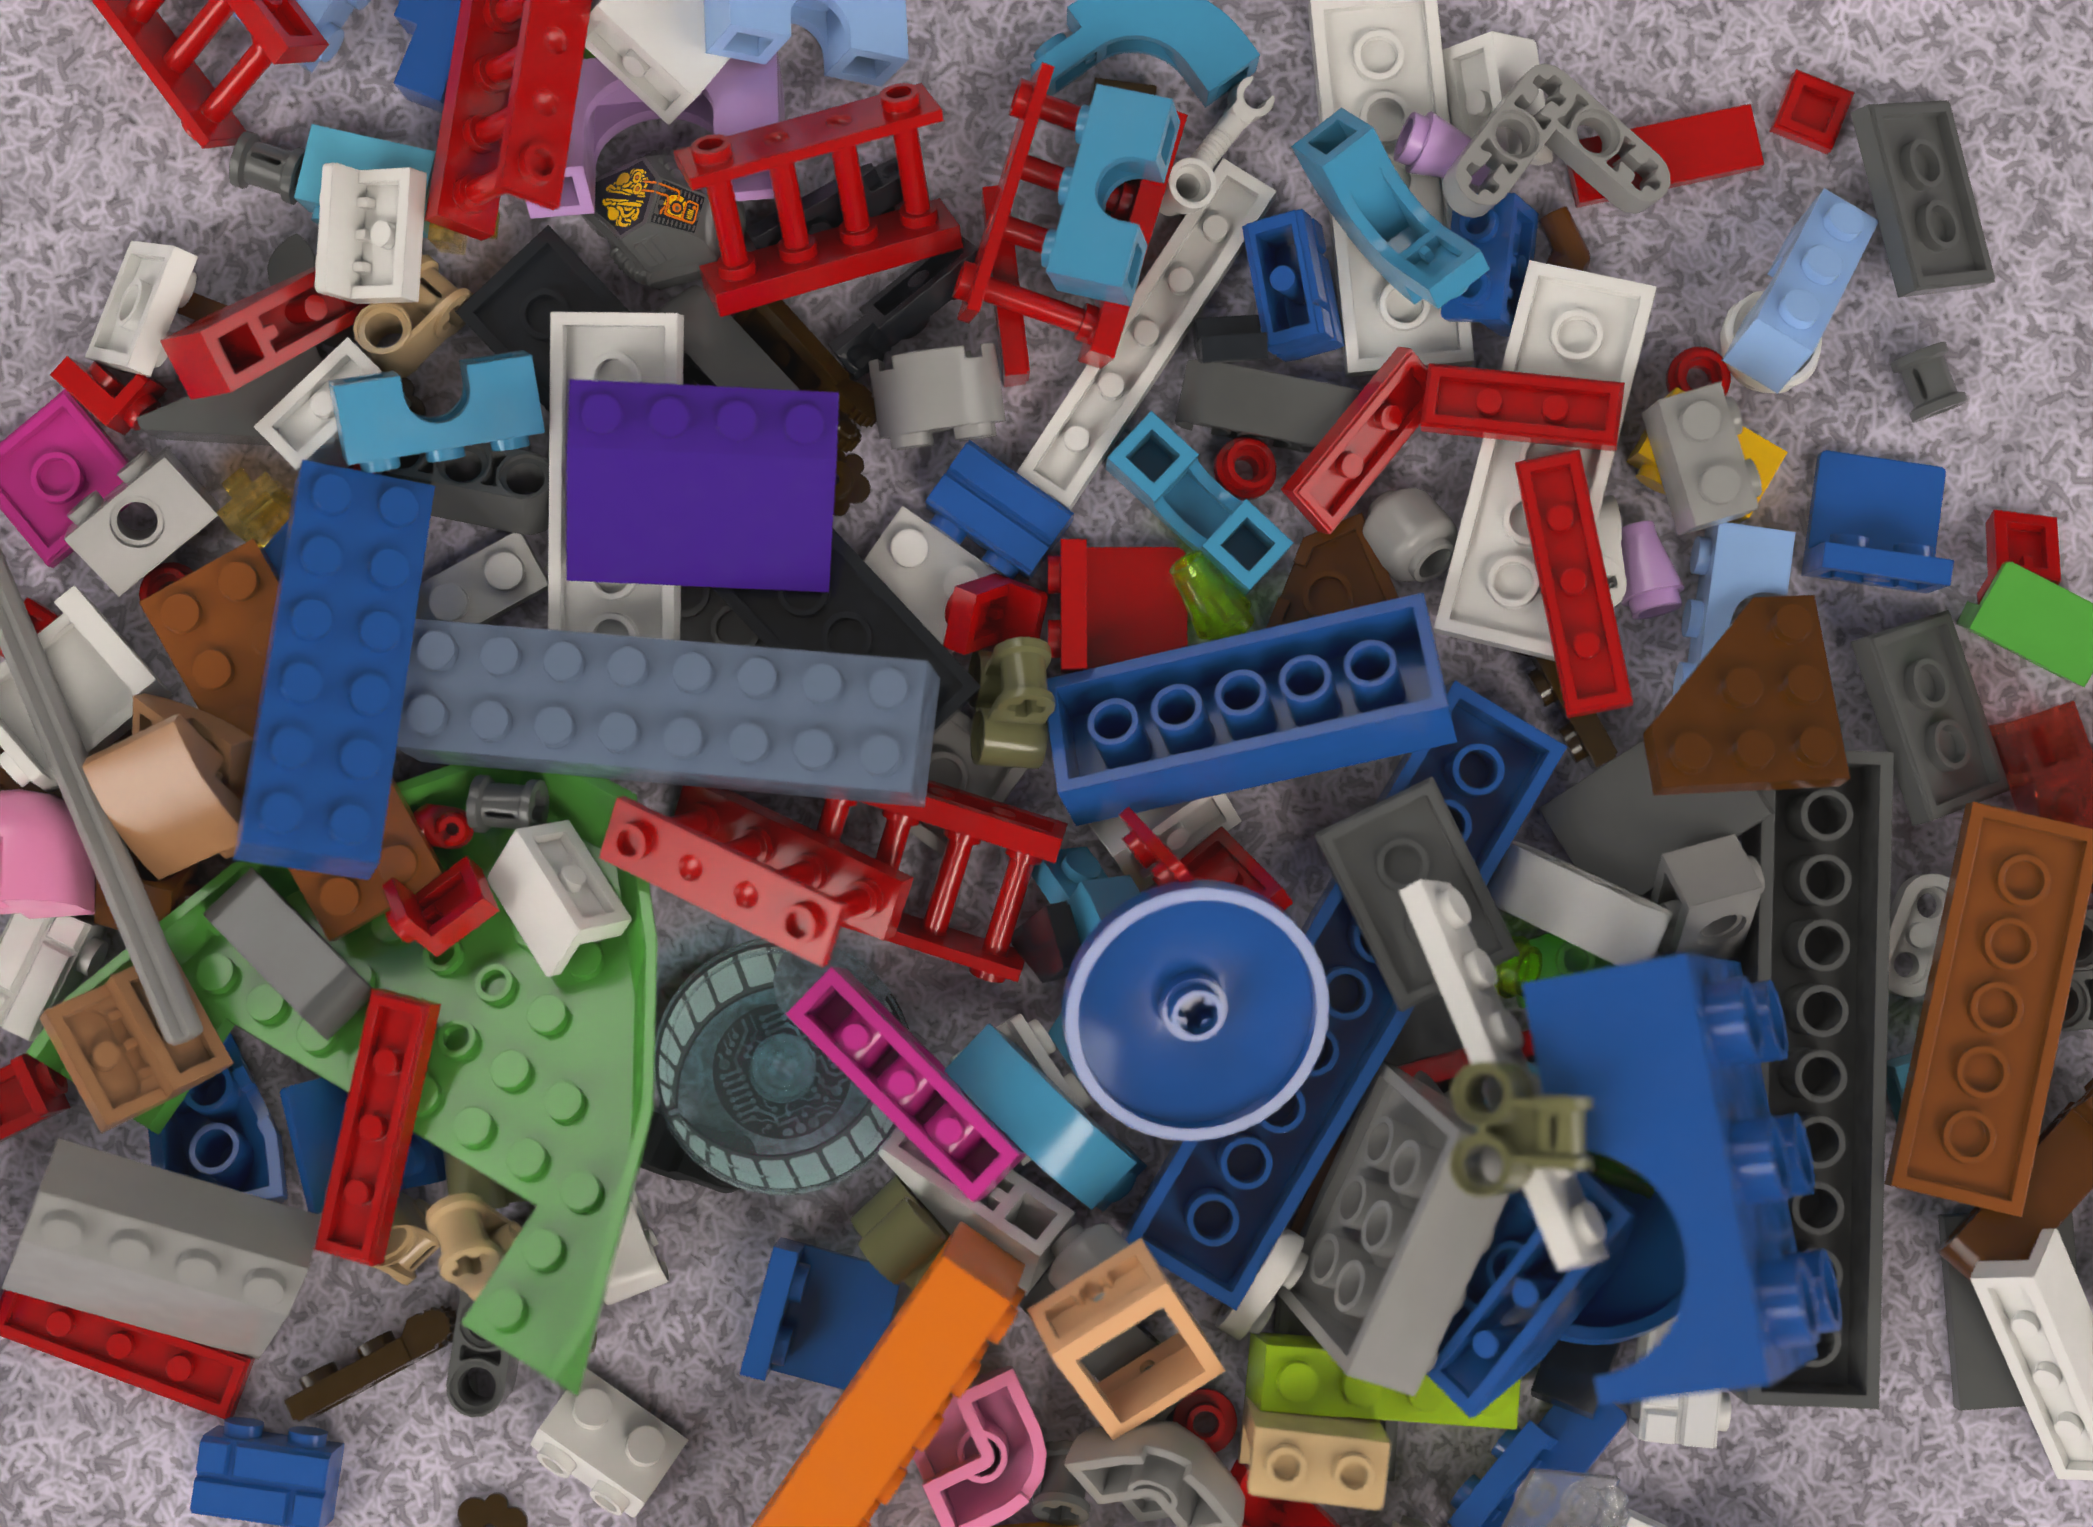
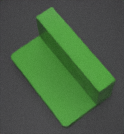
(2035, 622)

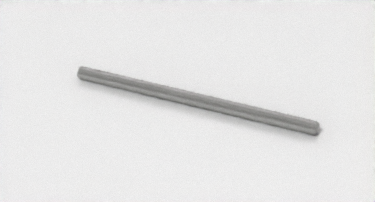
(100, 839)

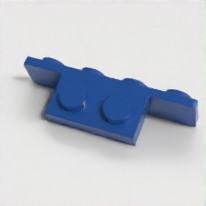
(1556, 1443)

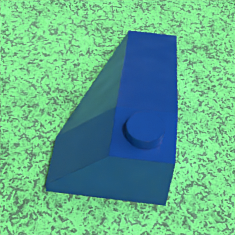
(225, 1135)

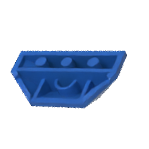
(1520, 1300)

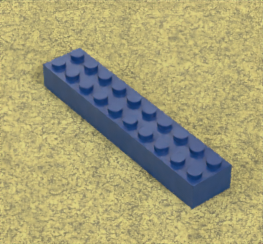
(1230, 1197)

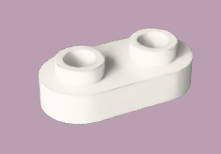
(1915, 933)
(1280, 1269)

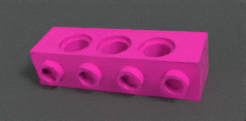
(905, 1082)

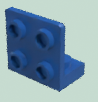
(1876, 523)
(314, 1123)
(817, 1315)

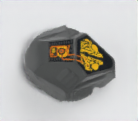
(656, 221)

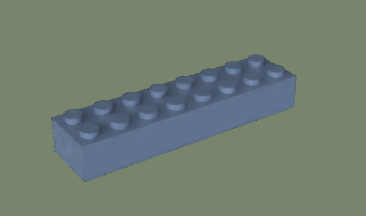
(670, 711)

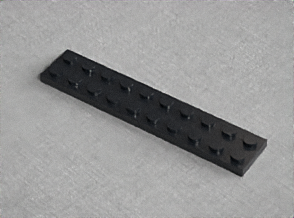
(859, 609)

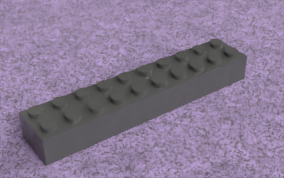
(1826, 950)

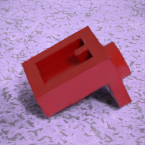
(107, 396)
(2024, 540)

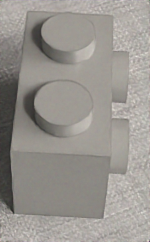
(1702, 458)

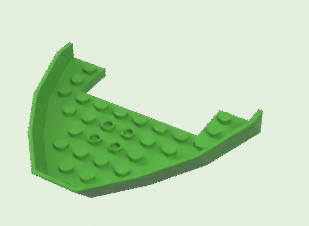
(524, 1072)

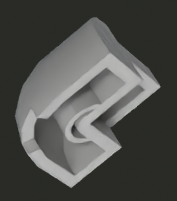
(1158, 1475)

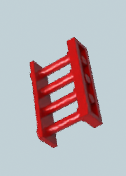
(278, 33)
(507, 110)
(1139, 203)
(832, 256)
(966, 822)
(757, 870)

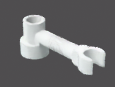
(1195, 174)

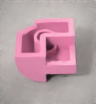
(42, 858)
(984, 1454)

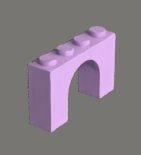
(735, 101)

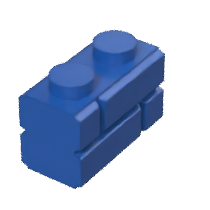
(1293, 285)
(997, 512)
(267, 1474)

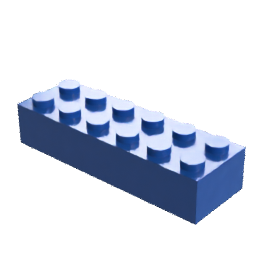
(335, 672)
(1249, 710)

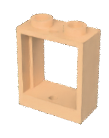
(1132, 1290)

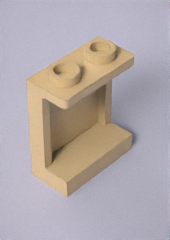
(1314, 1457)

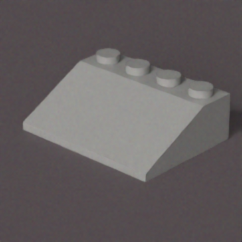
(1393, 1235)
(162, 1250)

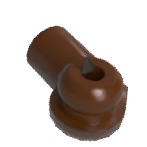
(1565, 240)

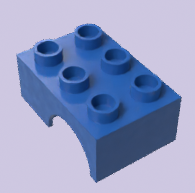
(1684, 1102)

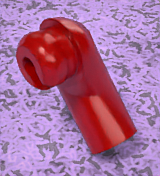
(444, 826)

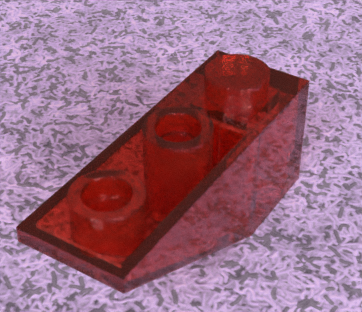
(2048, 763)

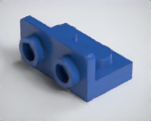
(1507, 243)

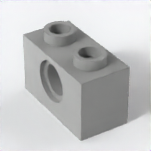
(125, 554)
(1711, 896)

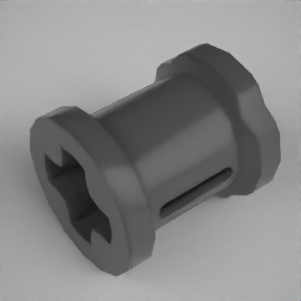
(265, 166)
(1929, 382)
(506, 804)
(1060, 1495)

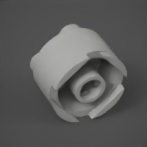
(936, 394)

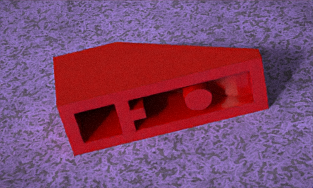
(256, 335)

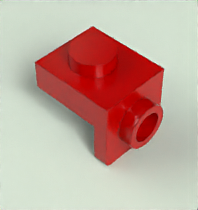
(992, 612)
(442, 909)
(29, 1095)

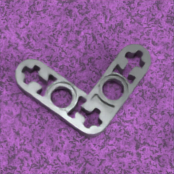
(1555, 127)

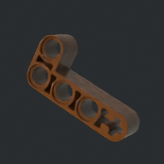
(2056, 1186)

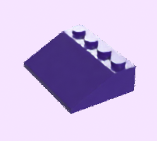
(700, 485)

